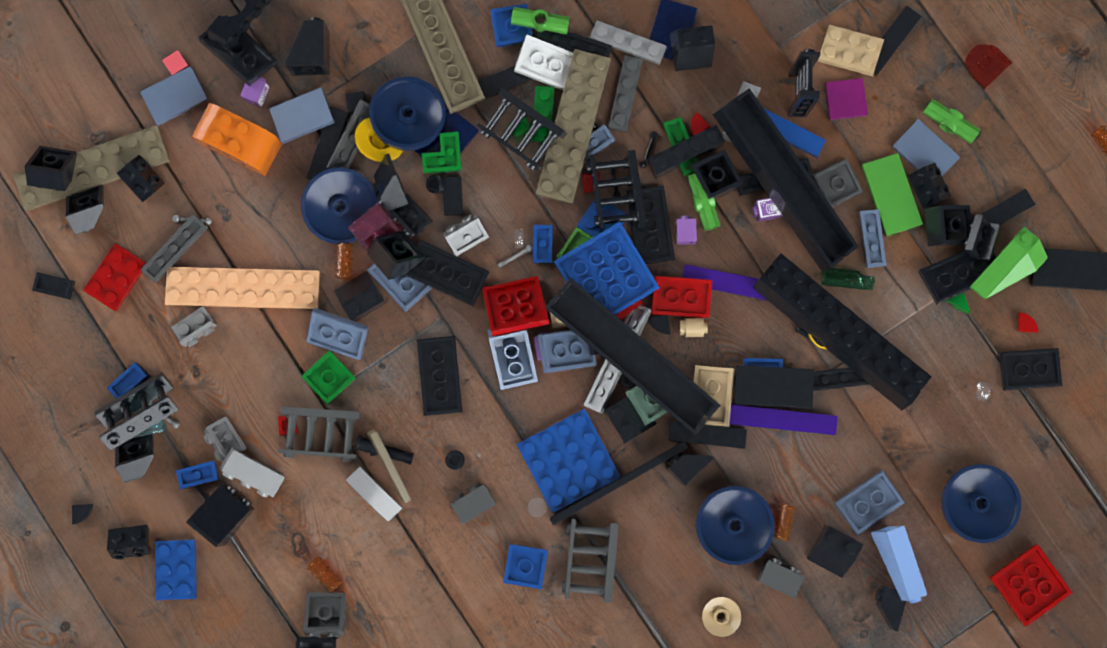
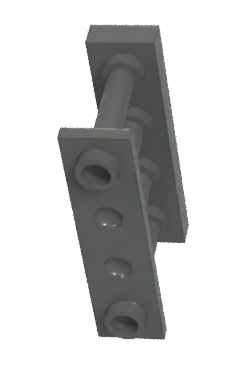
(331, 417)
(606, 571)

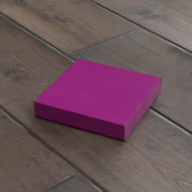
(846, 99)

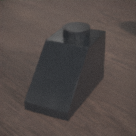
(890, 606)

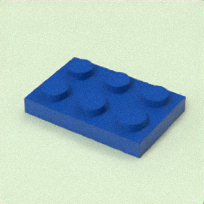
(176, 569)

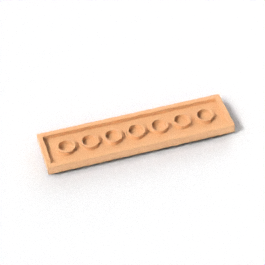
(242, 288)

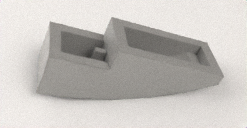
(374, 493)

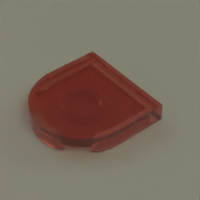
(985, 64)

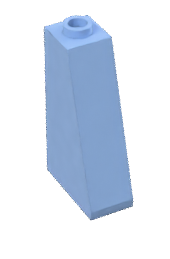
(900, 562)

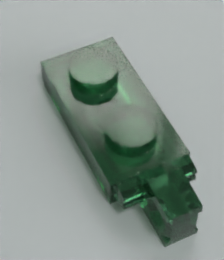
(847, 279)

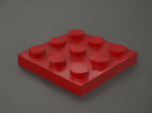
(515, 306)
(1030, 585)

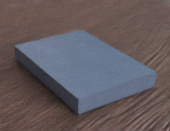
(174, 96)
(302, 115)
(923, 147)
(401, 289)
(337, 334)
(564, 352)
(869, 502)

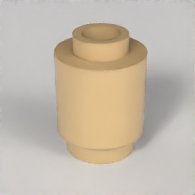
(693, 327)

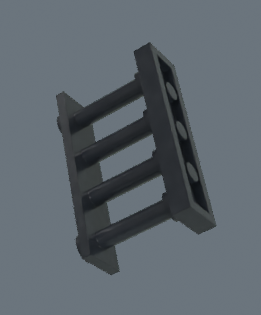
(805, 95)
(538, 122)
(634, 198)
(131, 402)

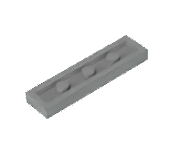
(628, 42)

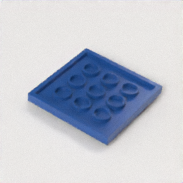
(609, 269)
(568, 460)

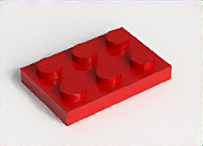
(115, 277)
(682, 296)

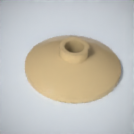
(731, 619)

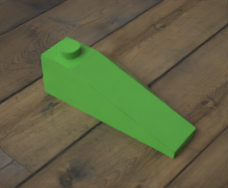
(1017, 260)

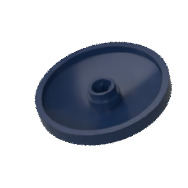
(407, 113)
(334, 202)
(981, 503)
(735, 525)

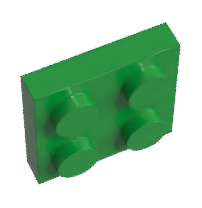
(328, 377)

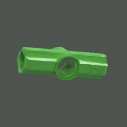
(528, 18)
(951, 121)
(703, 205)

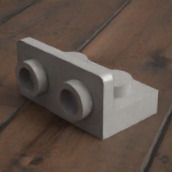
(465, 234)
(194, 326)
(222, 438)

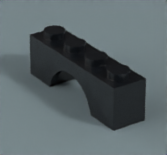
(226, 30)
(686, 150)

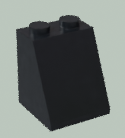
(310, 50)
(221, 515)

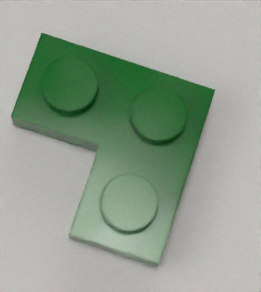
(448, 159)

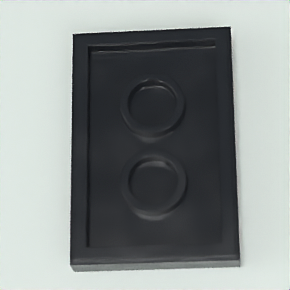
(1030, 369)

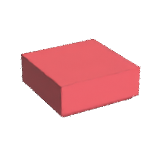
(175, 62)

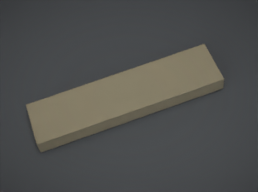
(389, 466)

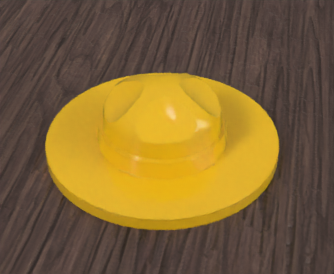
(371, 145)

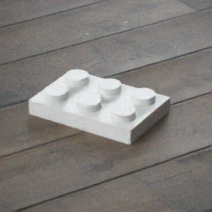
(544, 62)

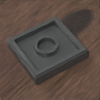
(838, 183)

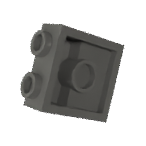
(325, 614)

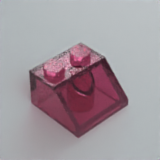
(372, 224)

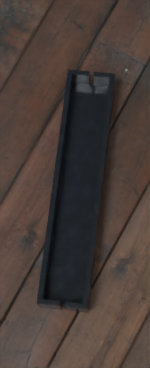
(785, 180)
(842, 332)
(633, 356)

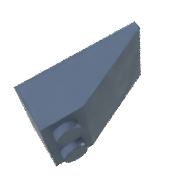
(513, 359)

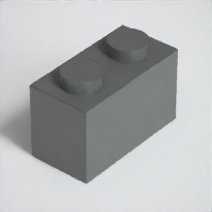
(474, 503)
(780, 578)

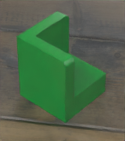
(521, 130)

